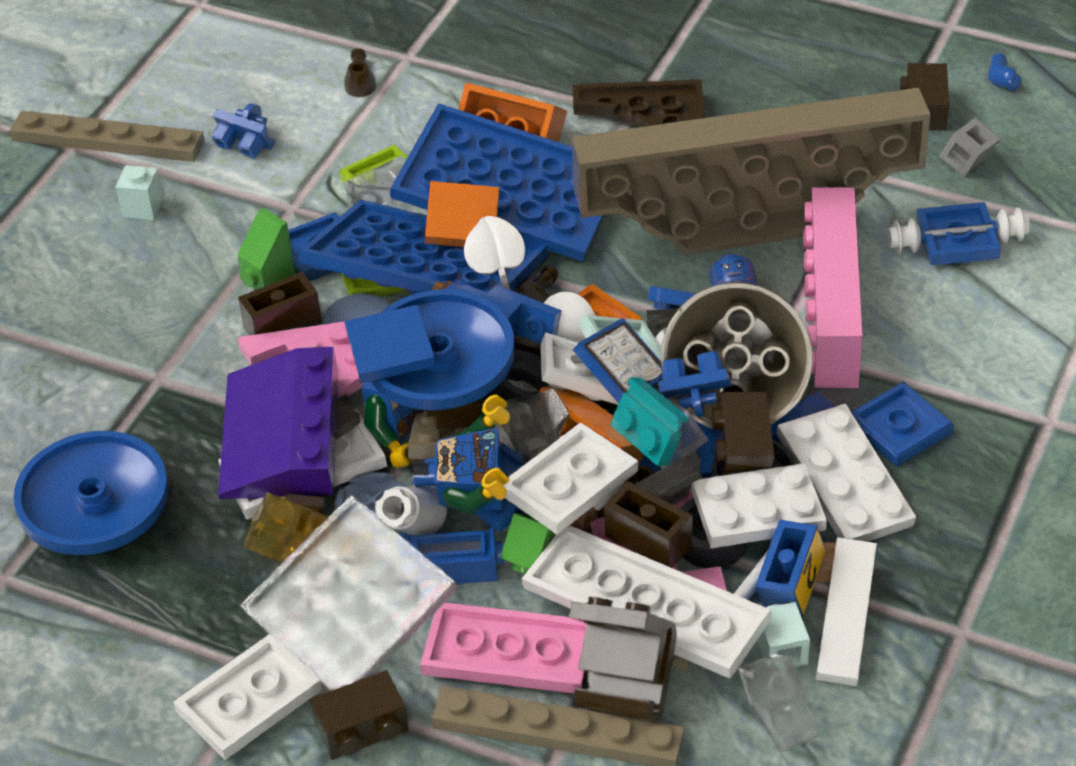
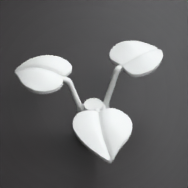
(499, 246)

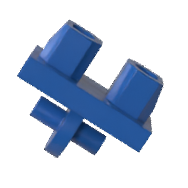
(245, 125)
(711, 377)

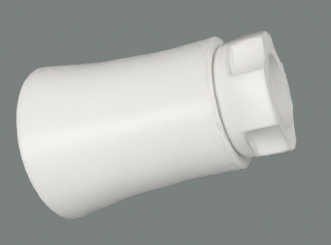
(412, 509)

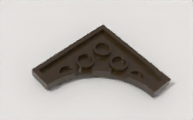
(641, 102)

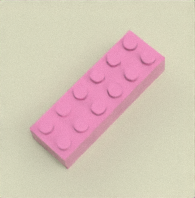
(833, 287)

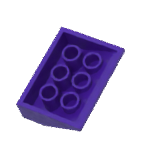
(281, 426)

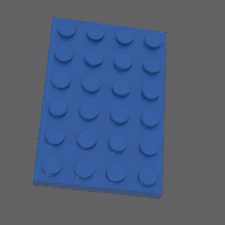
(529, 170)
(391, 250)

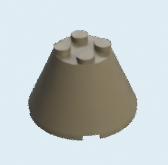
(756, 339)

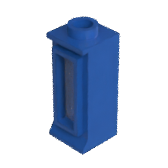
(461, 555)

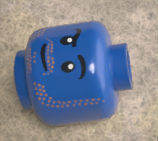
(732, 269)

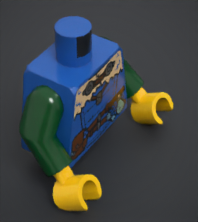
(388, 423)
(469, 464)

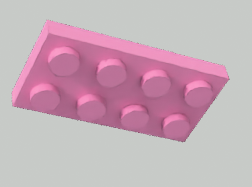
(505, 648)

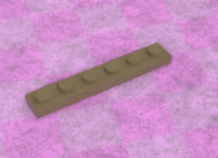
(107, 136)
(558, 727)

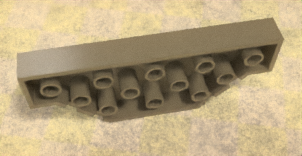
(747, 172)

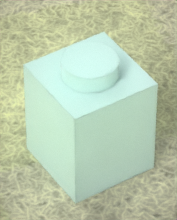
(139, 192)
(785, 634)

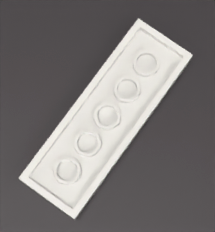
(710, 623)

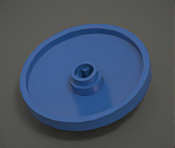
(469, 346)
(91, 492)

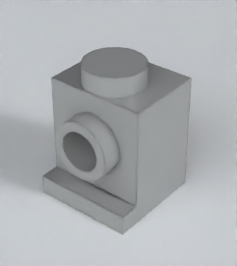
(969, 147)

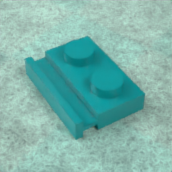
(649, 421)

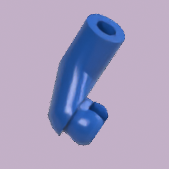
(1001, 75)

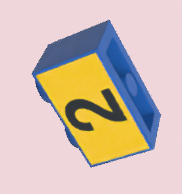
(791, 565)

